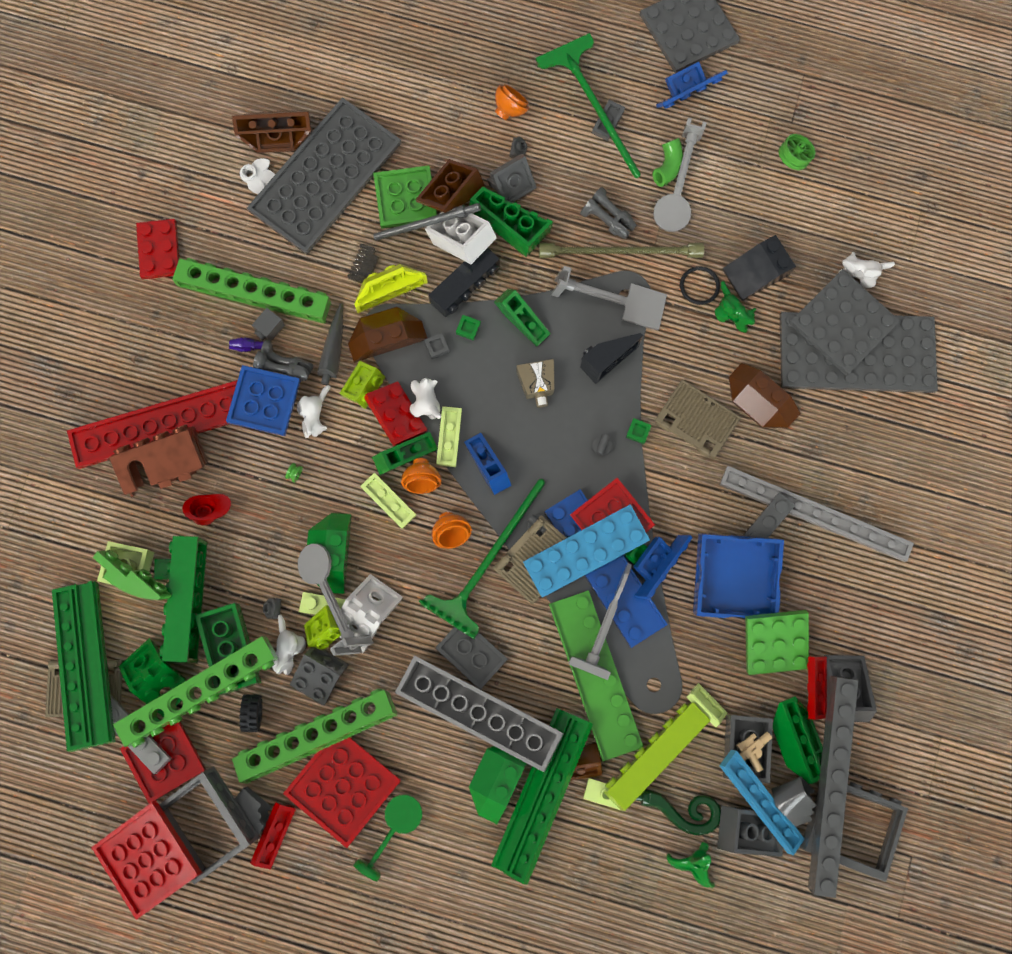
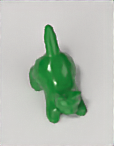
(732, 309)

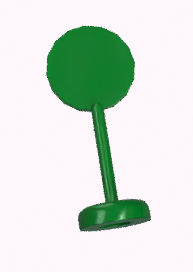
(402, 816)

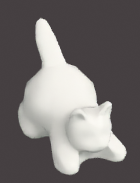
(865, 270)
(426, 400)
(310, 410)
(287, 646)

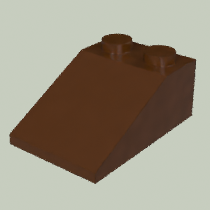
(451, 187)

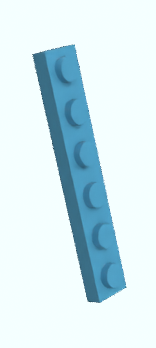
(761, 802)

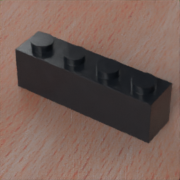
(463, 282)

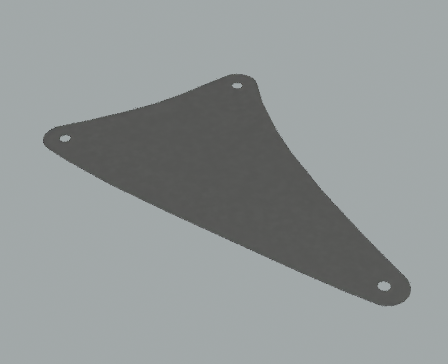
(547, 440)

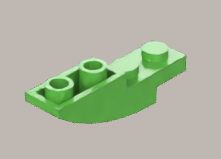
(134, 582)

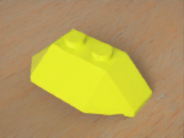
(388, 285)

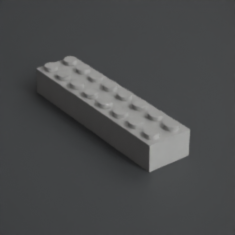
(479, 713)

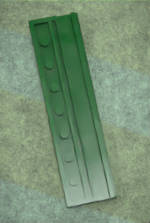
(83, 666)
(541, 801)

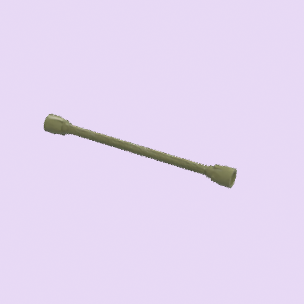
(692, 250)

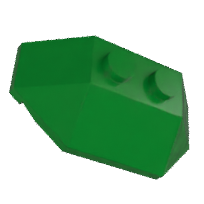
(334, 535)
(798, 739)
(495, 782)

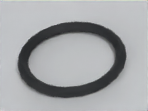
(703, 269)

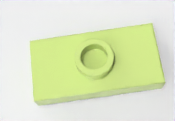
(707, 704)
(595, 792)

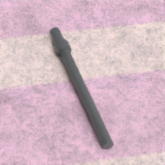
(460, 212)

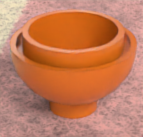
(510, 102)
(421, 477)
(450, 531)

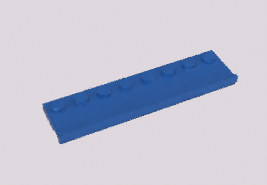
(634, 616)

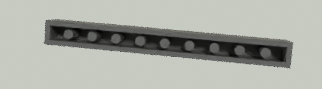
(833, 786)

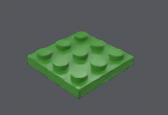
(397, 195)
(777, 642)

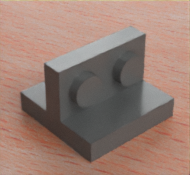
(512, 179)

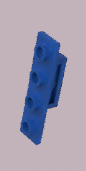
(687, 81)
(657, 562)

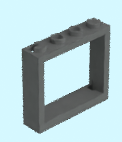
(228, 809)
(890, 842)

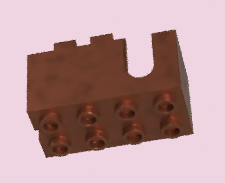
(162, 459)

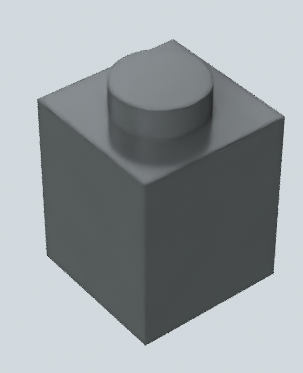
(267, 325)

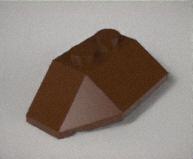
(272, 130)
(385, 333)
(762, 398)

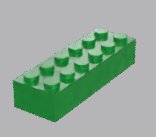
(187, 591)

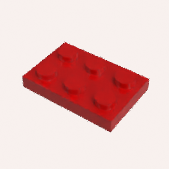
(157, 248)
(393, 413)

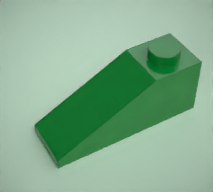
(522, 316)
(404, 453)

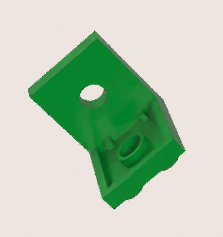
(148, 674)

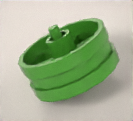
(798, 154)

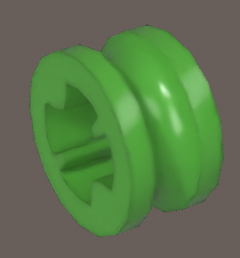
(293, 472)

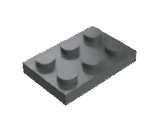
(472, 657)

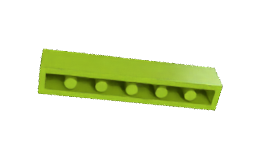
(656, 756)

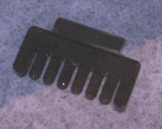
(368, 264)

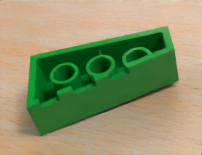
(511, 222)

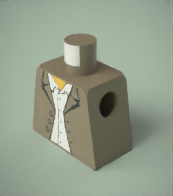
(537, 380)

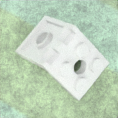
(366, 612)

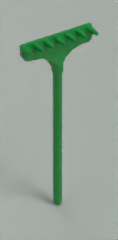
(568, 56)
(454, 609)

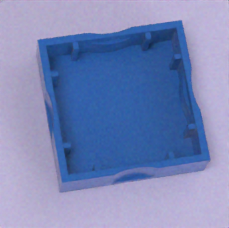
(737, 575)

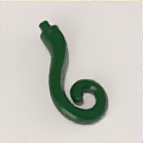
(656, 800)

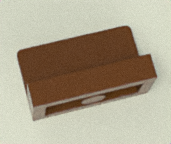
(588, 764)

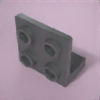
(318, 674)

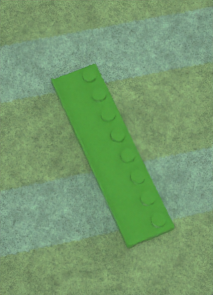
(602, 698)

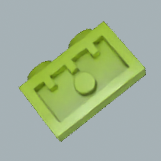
(362, 381)
(321, 629)

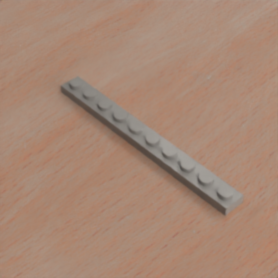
(819, 514)

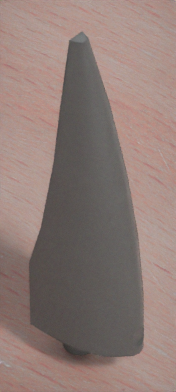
(332, 347)

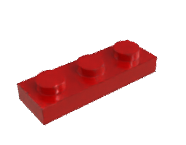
(817, 687)
(272, 835)

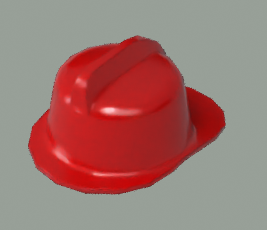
(206, 508)

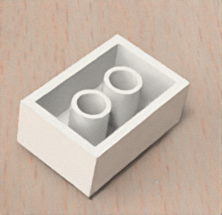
(462, 237)

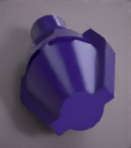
(244, 344)

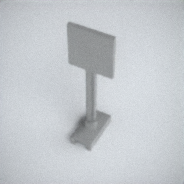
(641, 305)

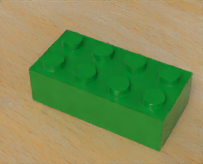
(222, 634)

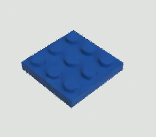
(263, 400)

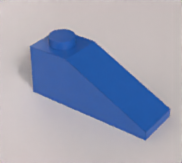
(488, 463)

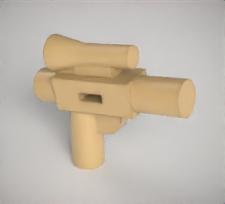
(752, 749)

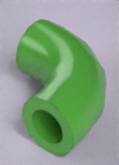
(671, 165)

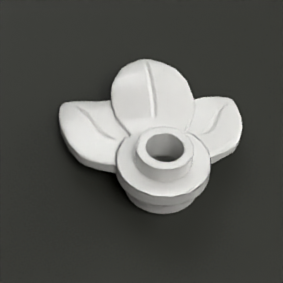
(260, 176)

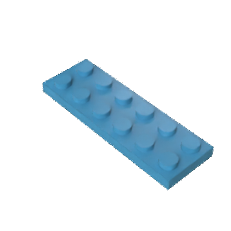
(586, 551)

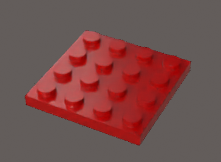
(342, 789)
(146, 859)

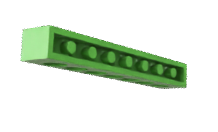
(188, 268)
(128, 727)
(245, 761)

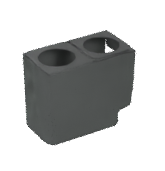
(794, 800)
(254, 808)

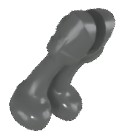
(618, 225)
(270, 361)

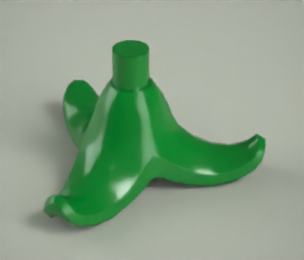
(697, 863)

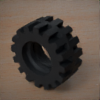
(251, 713)

